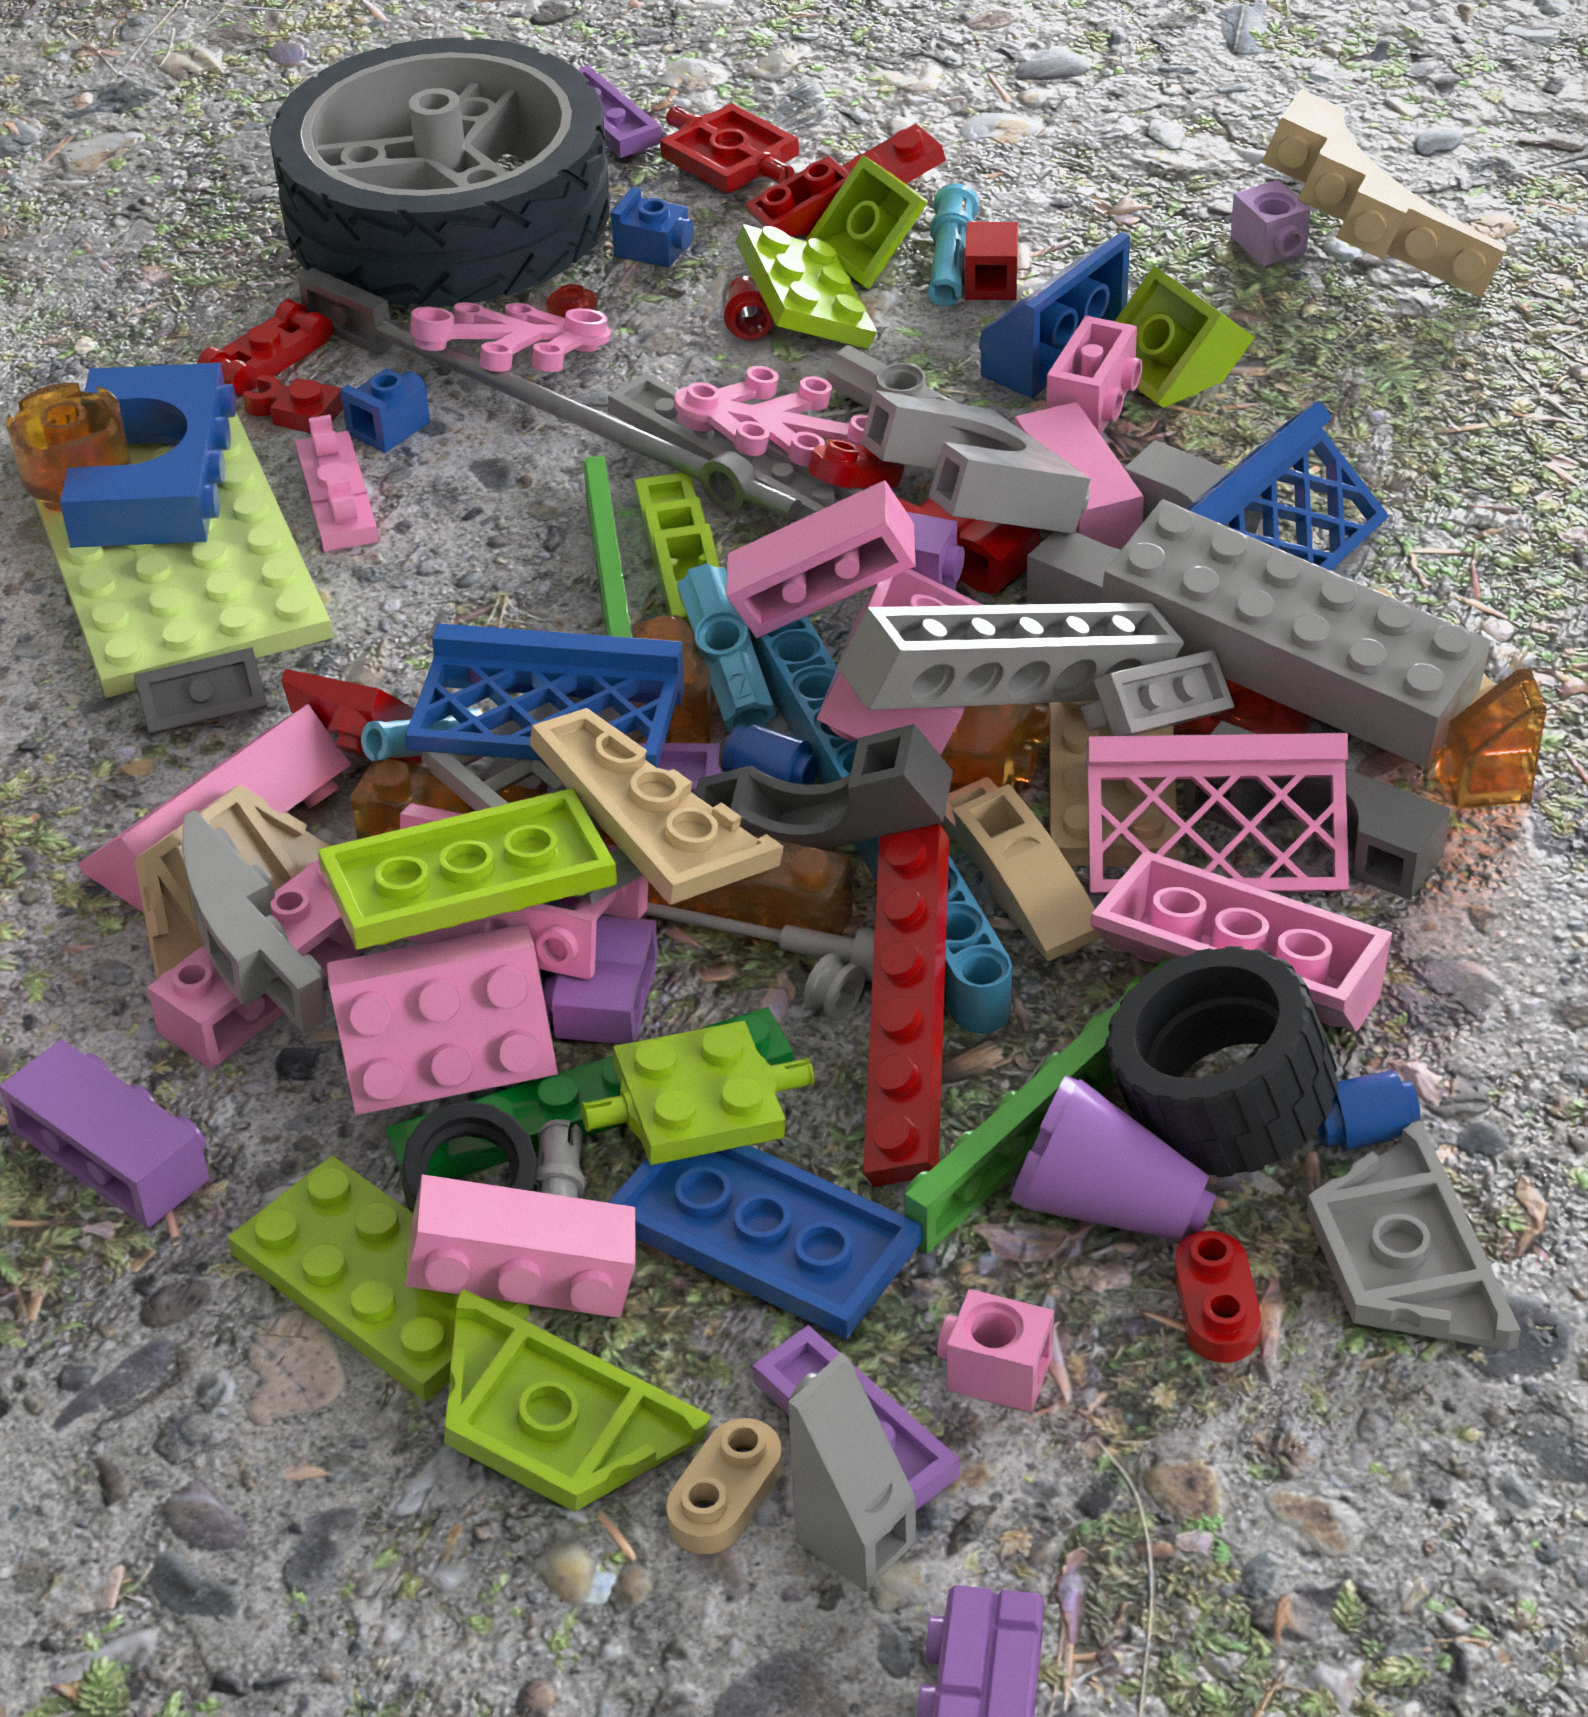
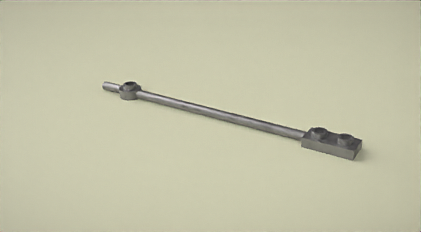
(366, 322)

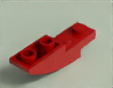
(803, 198)

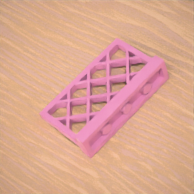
(1222, 758)

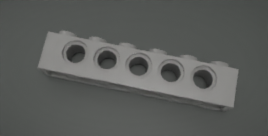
(999, 652)

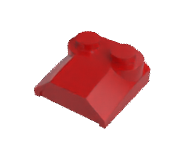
(345, 707)

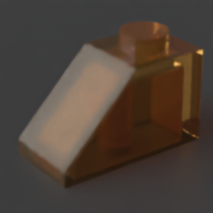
(1495, 745)

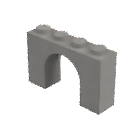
(980, 460)
(1072, 566)

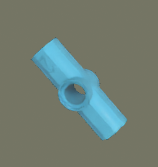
(734, 671)

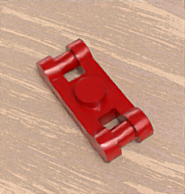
(270, 346)

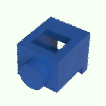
(650, 229)
(386, 408)

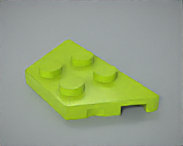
(554, 1410)

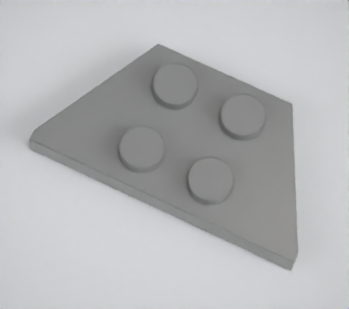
(1408, 1249)

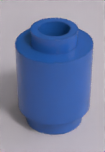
(771, 753)
(1370, 1111)

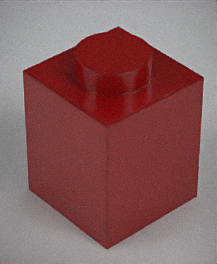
(991, 260)

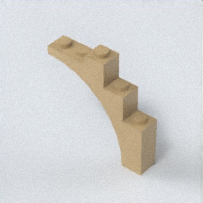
(1375, 208)

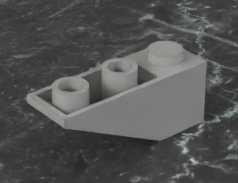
(846, 1479)

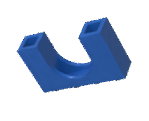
(165, 496)

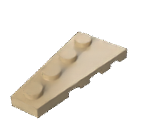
(650, 811)

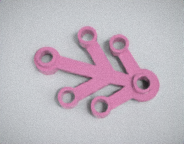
(515, 329)
(708, 408)

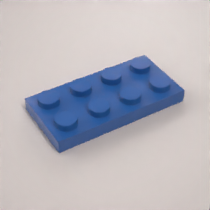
(773, 1232)

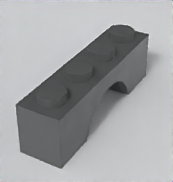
(892, 788)
(1389, 831)

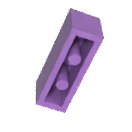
(106, 1132)

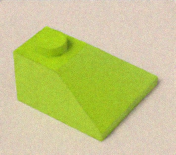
(868, 220)
(1180, 339)

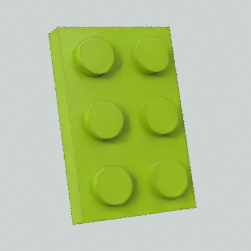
(805, 286)

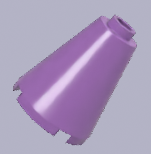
(1109, 1170)

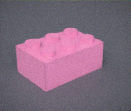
(441, 1018)

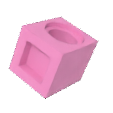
(997, 1349)

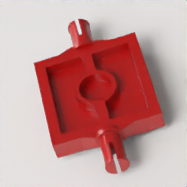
(728, 147)

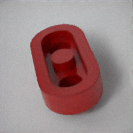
(852, 466)
(1216, 1289)

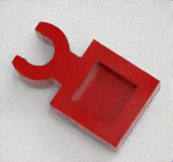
(293, 404)

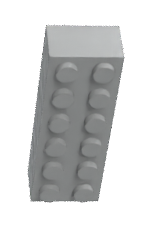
(1302, 631)

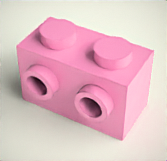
(1096, 370)

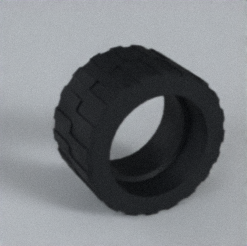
(1213, 1003)

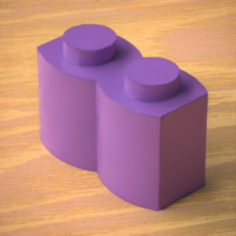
(614, 999)

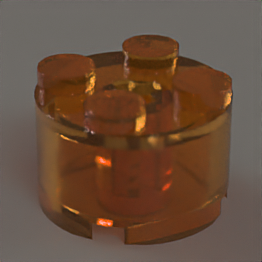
(64, 430)

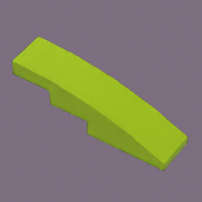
(674, 532)

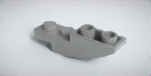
(239, 931)

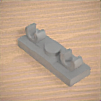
(1159, 695)

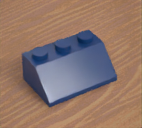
(1032, 334)

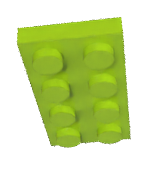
(466, 868)
(343, 1259)

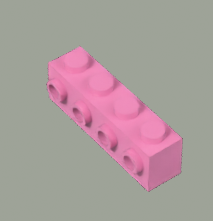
(202, 1013)

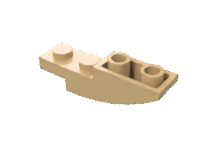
(1022, 866)

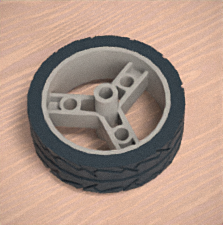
(399, 180)

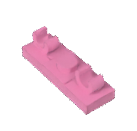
(335, 487)

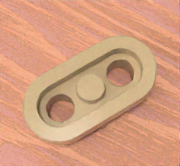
(728, 1478)

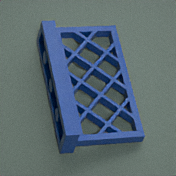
(1272, 463)
(547, 669)

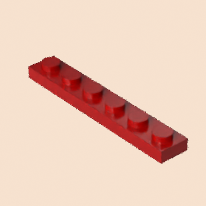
(907, 1006)

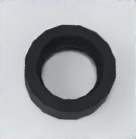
(468, 1120)

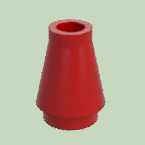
(746, 311)

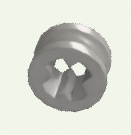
(834, 986)

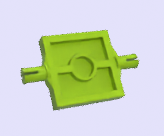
(697, 1093)

